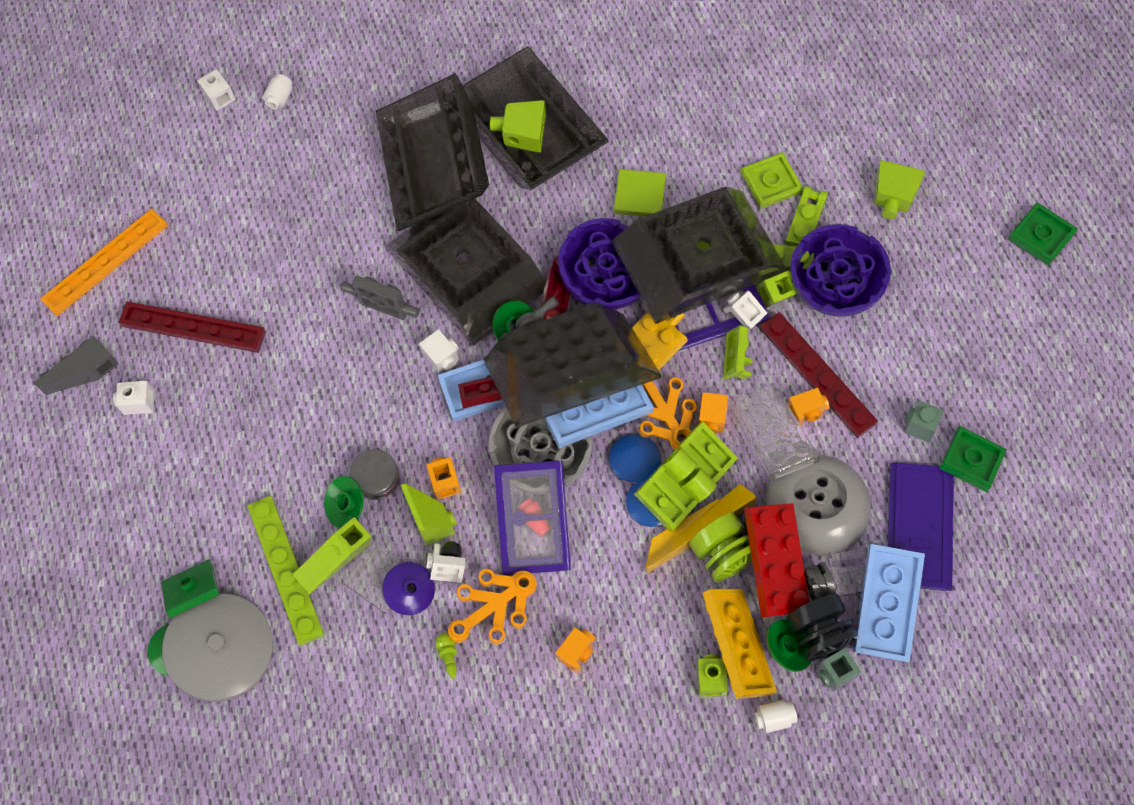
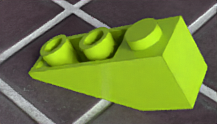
(333, 555)

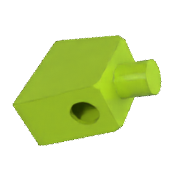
(522, 125)
(896, 187)

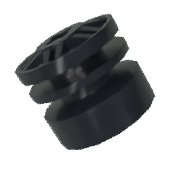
(820, 622)

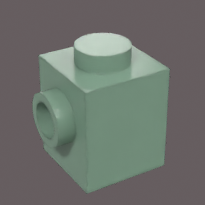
(923, 421)
(838, 670)

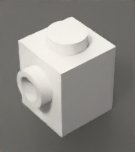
(216, 89)
(440, 351)
(134, 397)

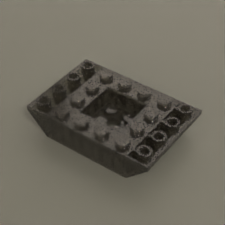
(680, 276)
(473, 288)

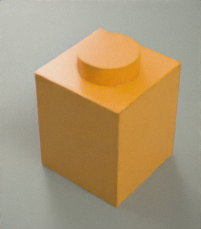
(713, 411)

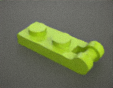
(806, 215)

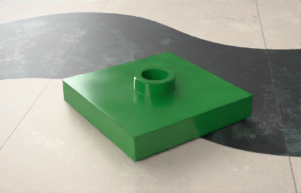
(1043, 233)
(973, 458)
(189, 588)

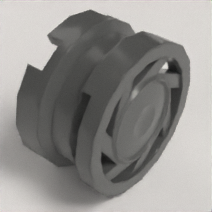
(819, 581)

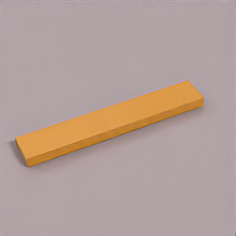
(104, 262)

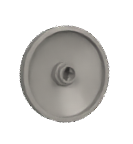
(218, 648)

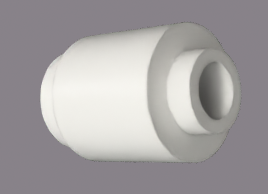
(277, 92)
(775, 716)

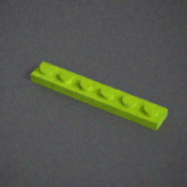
(282, 565)

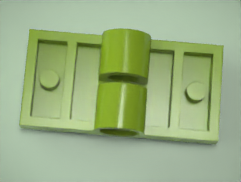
(686, 476)

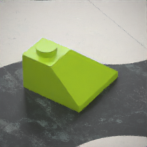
(429, 515)

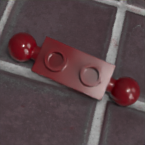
(556, 288)

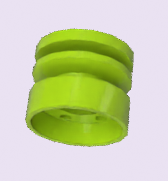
(722, 544)

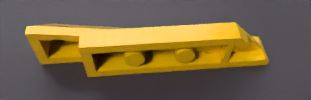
(672, 543)

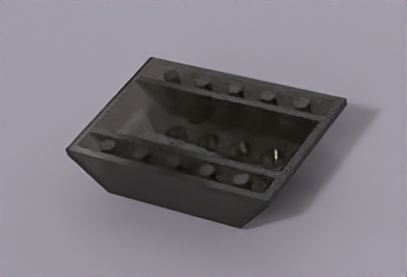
(567, 128)
(431, 152)
(567, 362)

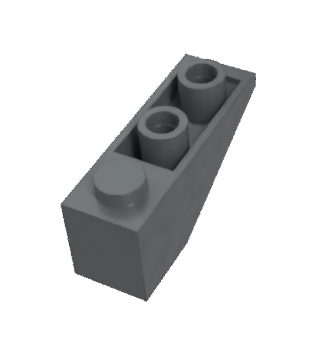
(80, 367)

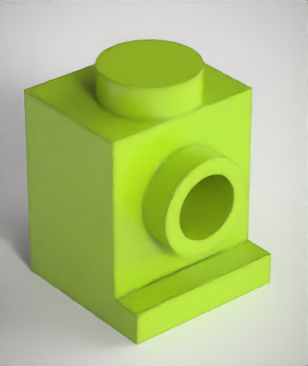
(769, 289)

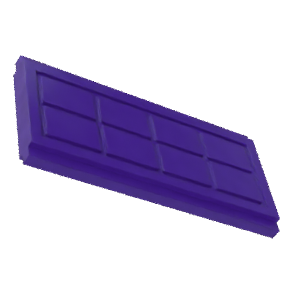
(923, 519)

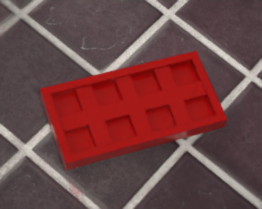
(776, 559)

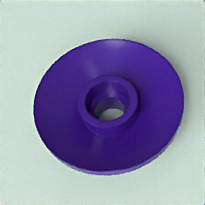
(395, 589)

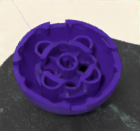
(594, 241)
(837, 247)

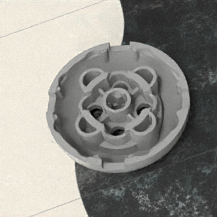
(508, 441)
(837, 526)

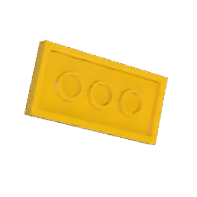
(739, 643)

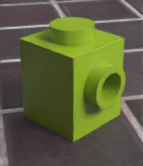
(711, 676)

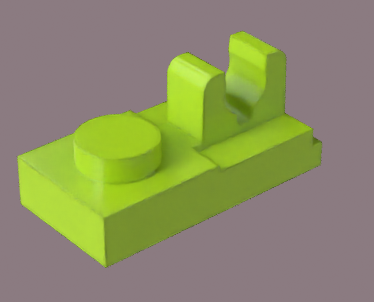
(735, 349)

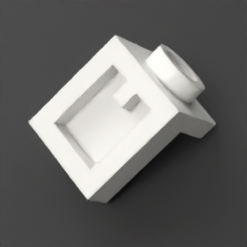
(745, 308)
(445, 567)

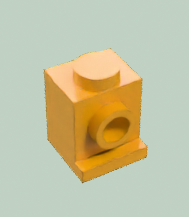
(808, 405)
(446, 487)
(576, 649)

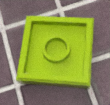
(771, 180)
(639, 192)

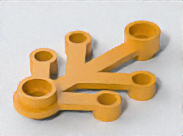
(665, 412)
(495, 603)

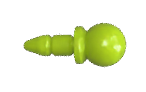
(447, 652)

